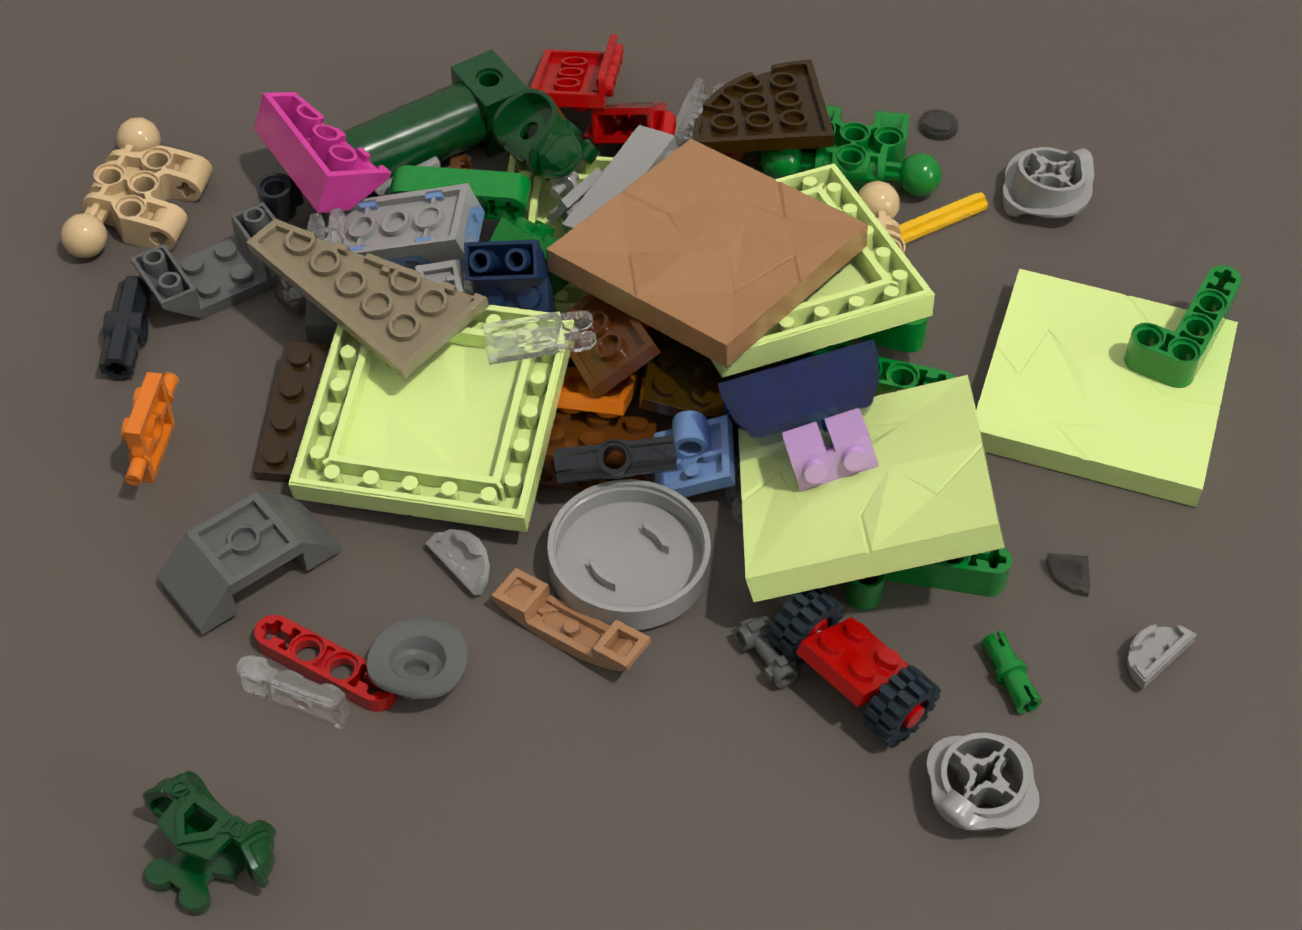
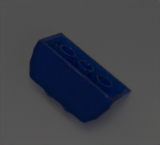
(803, 392)

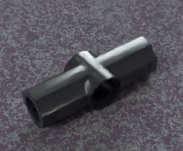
(125, 328)
(588, 461)

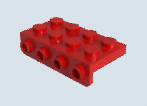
(580, 77)

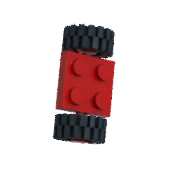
(855, 664)

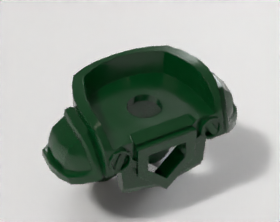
(556, 144)
(207, 840)

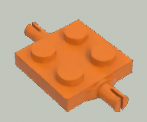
(149, 426)

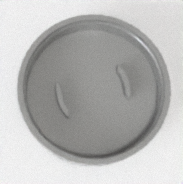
(629, 553)

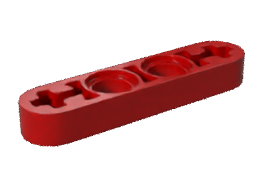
(320, 668)

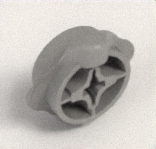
(1048, 182)
(1002, 753)

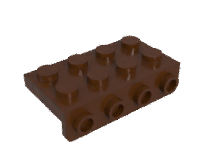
(590, 429)

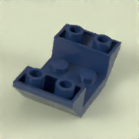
(510, 273)

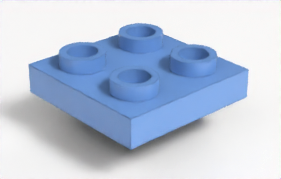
(702, 454)

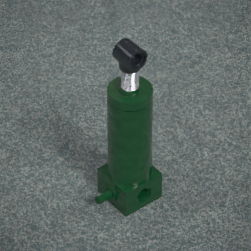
(425, 128)

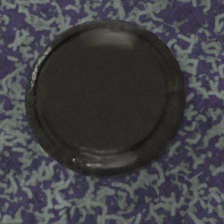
(938, 125)

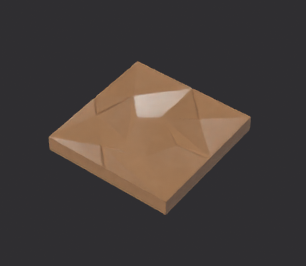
(707, 250)

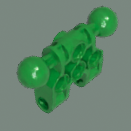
(863, 155)

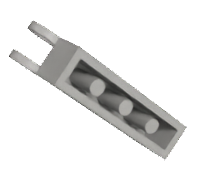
(636, 157)

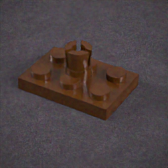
(620, 347)

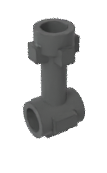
(754, 634)

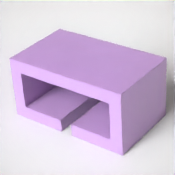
(820, 464)

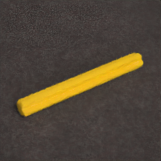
(943, 217)

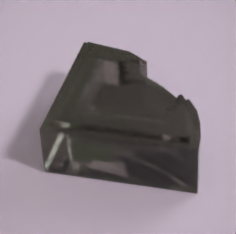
(1070, 572)

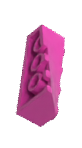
(316, 154)

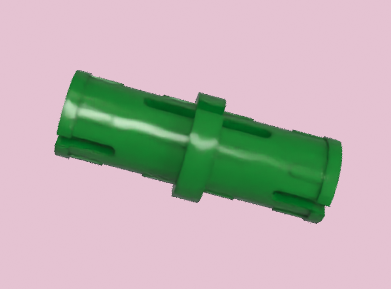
(1011, 672)

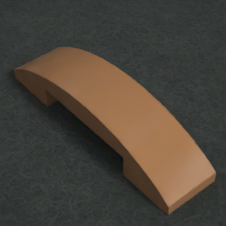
(567, 629)

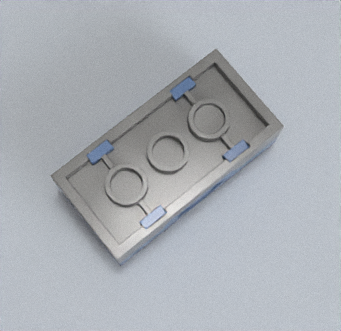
(416, 225)

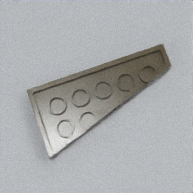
(371, 298)

